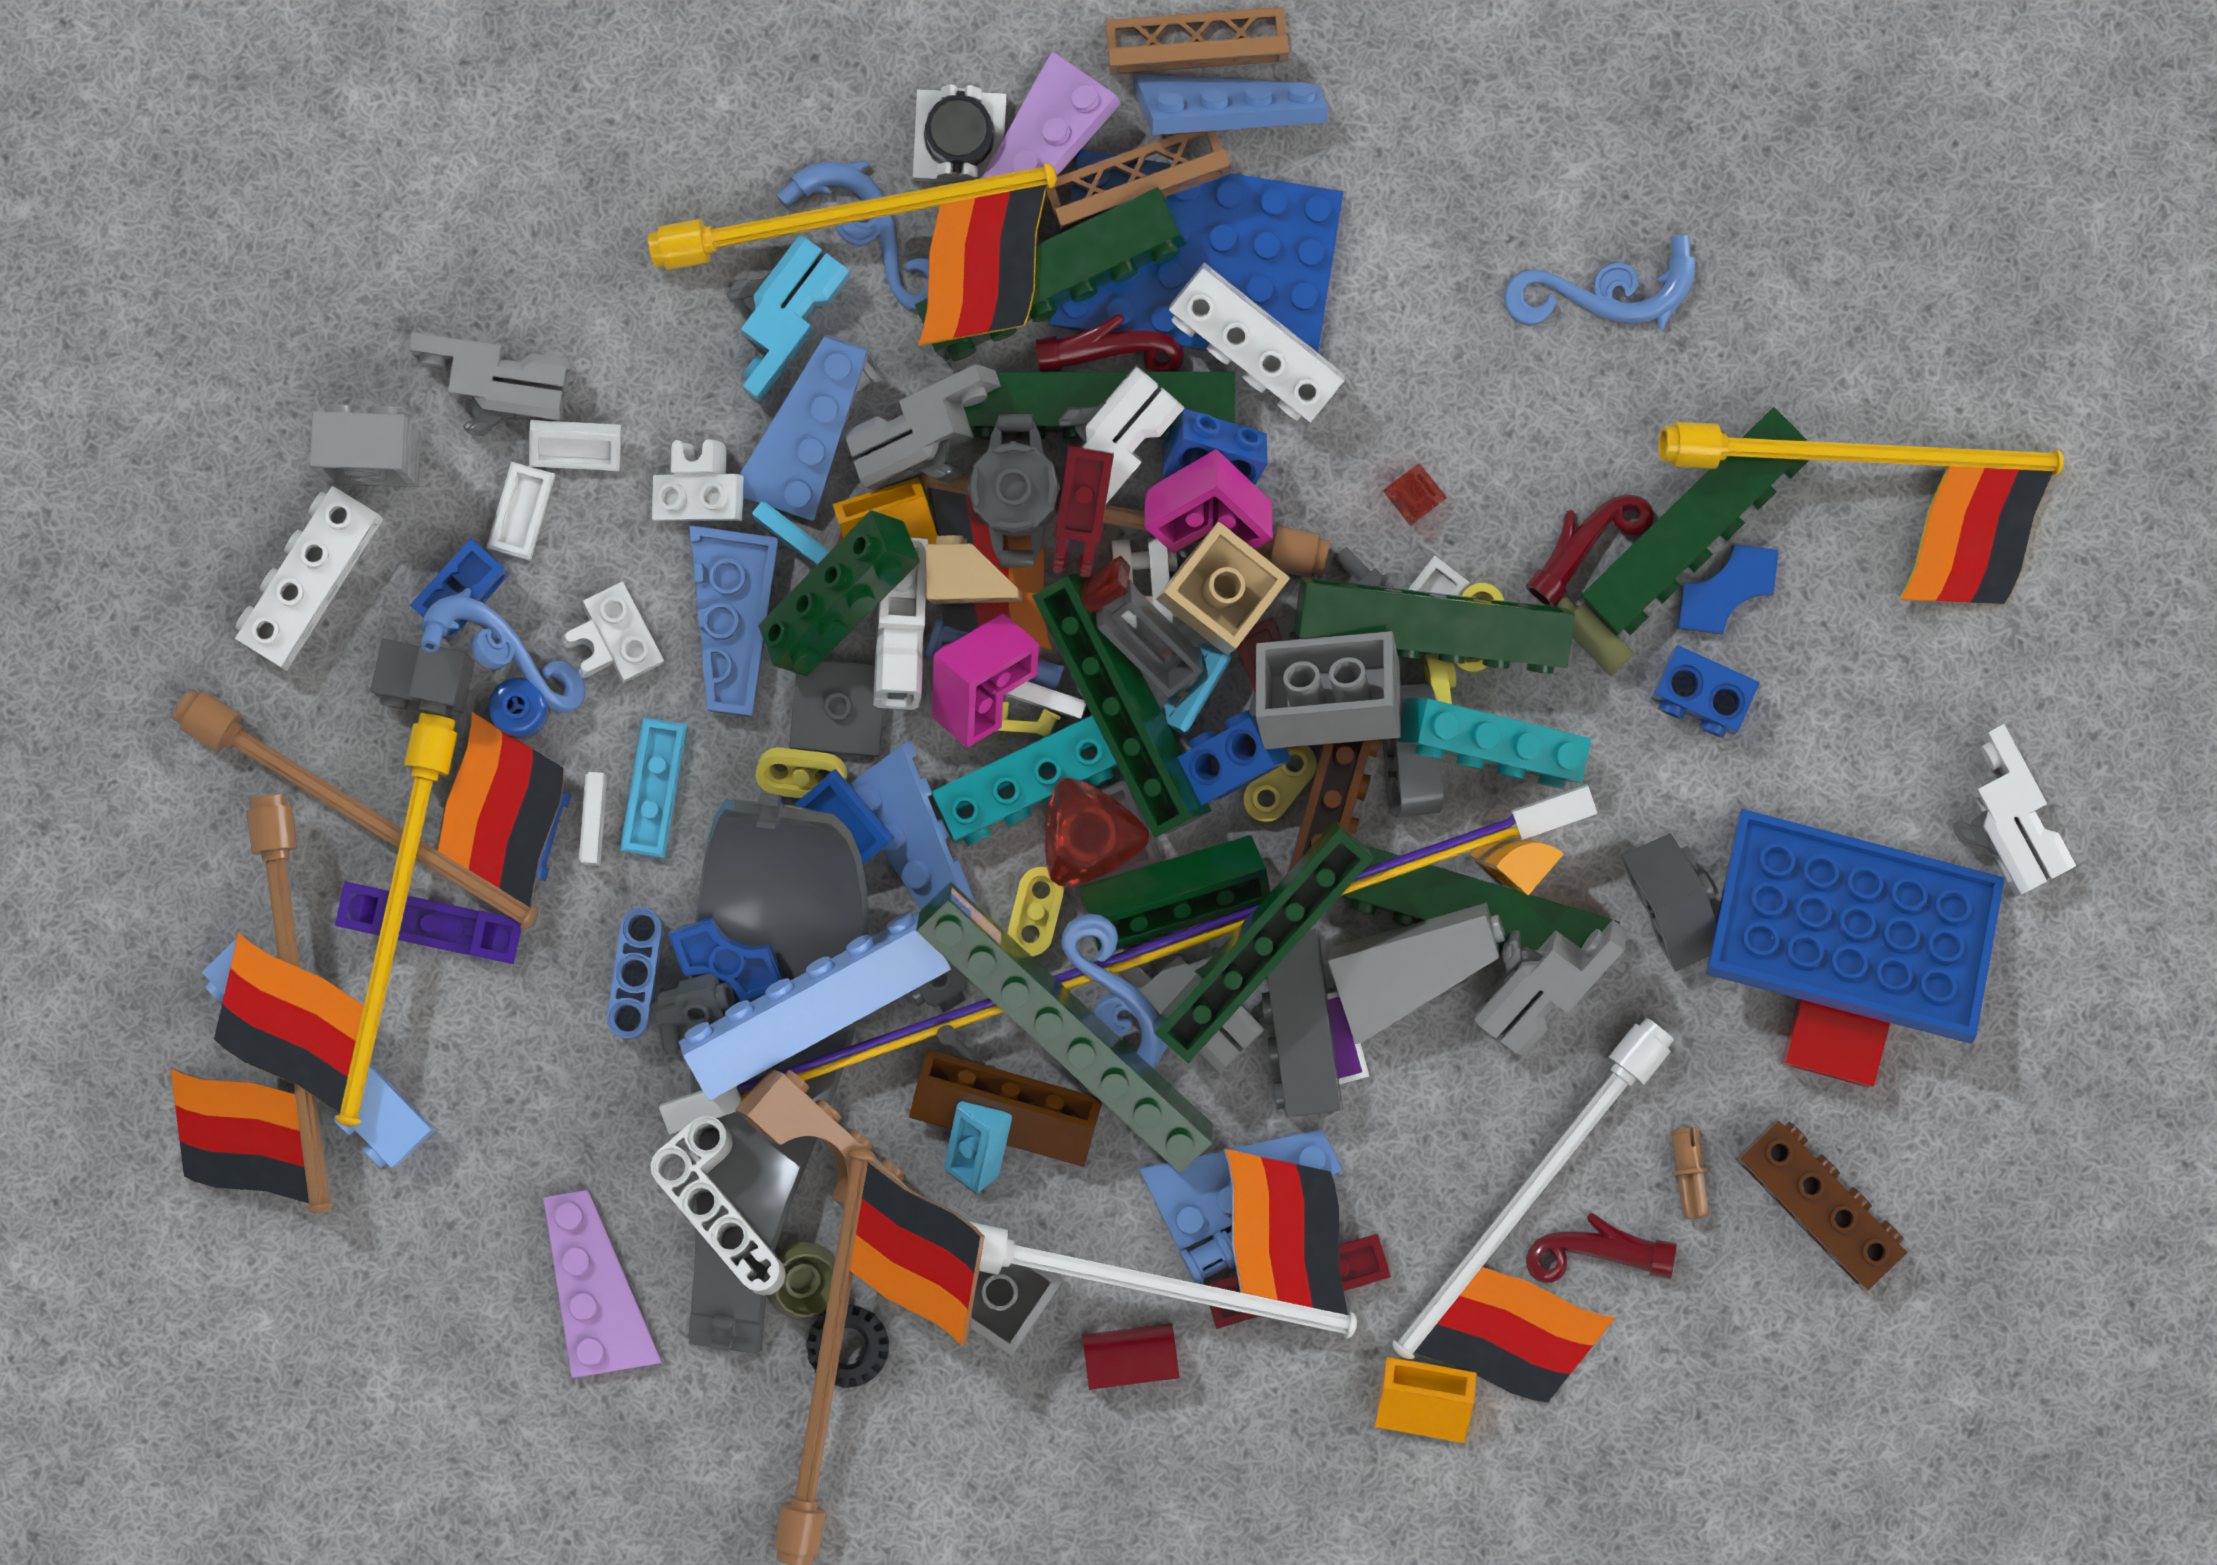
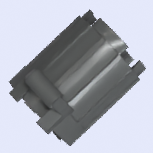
(1015, 490)

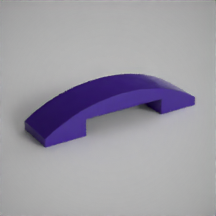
(432, 924)

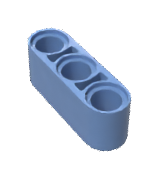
(632, 951)

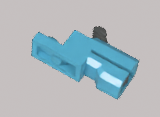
(781, 306)

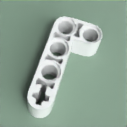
(723, 1214)

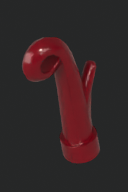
(1103, 343)
(1574, 545)
(1609, 1245)

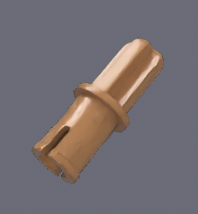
(1690, 1172)

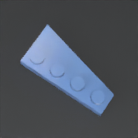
(1212, 104)
(803, 439)
(733, 597)
(919, 847)
(1201, 1196)

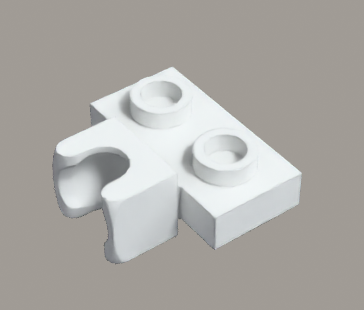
(699, 487)
(614, 636)

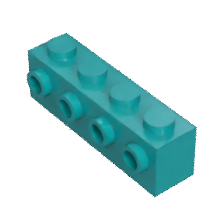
(1494, 740)
(1023, 780)

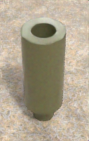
(1597, 638)

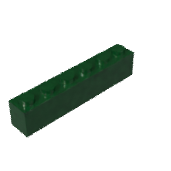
(1086, 258)
(1052, 393)
(1688, 529)
(1439, 623)
(1122, 709)
(1438, 891)
(1262, 941)

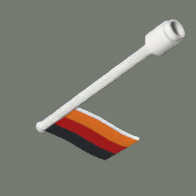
(1280, 1244)
(1506, 1324)

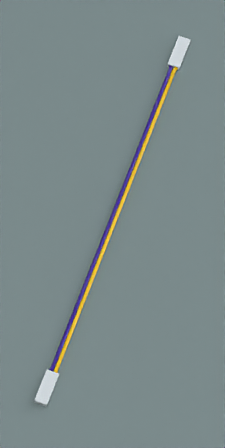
(1529, 819)

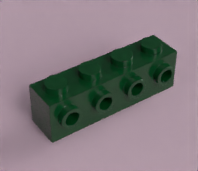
(839, 593)
(1179, 891)

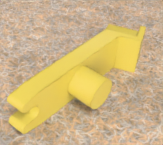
(1042, 727)

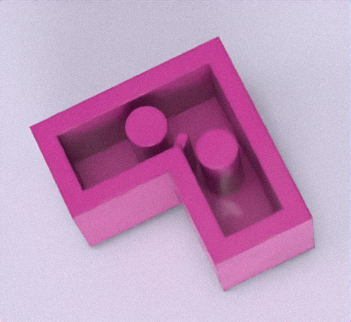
(1199, 497)
(977, 673)

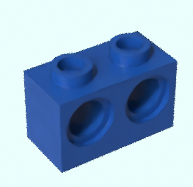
(1200, 434)
(467, 569)
(1708, 680)
(1236, 763)

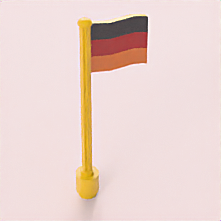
(977, 256)
(1974, 524)
(301, 1022)

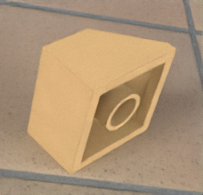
(964, 575)
(1222, 588)

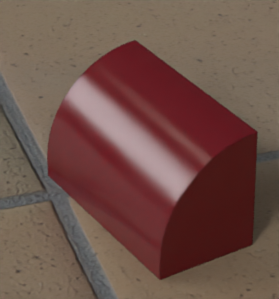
(1130, 1356)

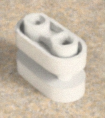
(1160, 563)

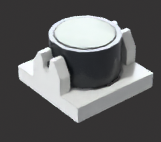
(958, 131)

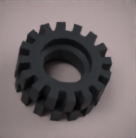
(876, 1347)

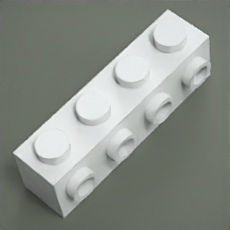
(1256, 343)
(308, 577)

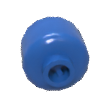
(534, 712)

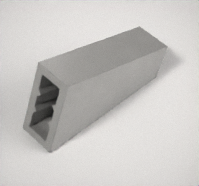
(1410, 965)

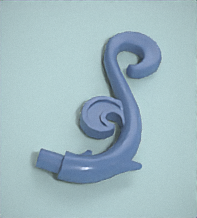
(850, 176)
(1660, 306)
(507, 646)
(1123, 994)

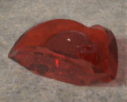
(1088, 833)

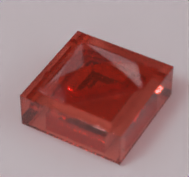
(1415, 494)
(1106, 584)

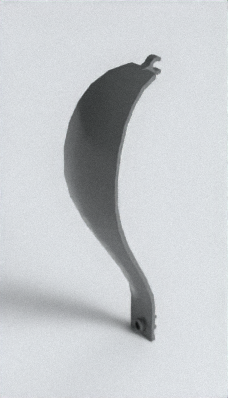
(800, 886)

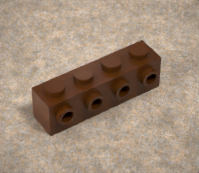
(1334, 791)
(1039, 1127)
(1821, 1205)

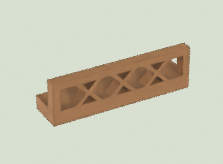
(1199, 54)
(1170, 181)

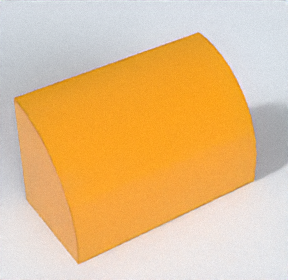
(901, 501)
(1517, 862)
(1425, 1399)

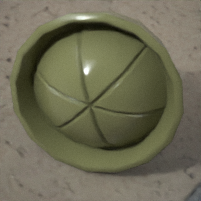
(808, 1267)

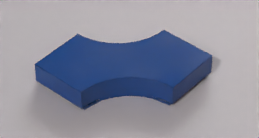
(1746, 575)
(706, 950)

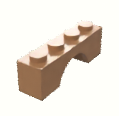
(784, 1112)

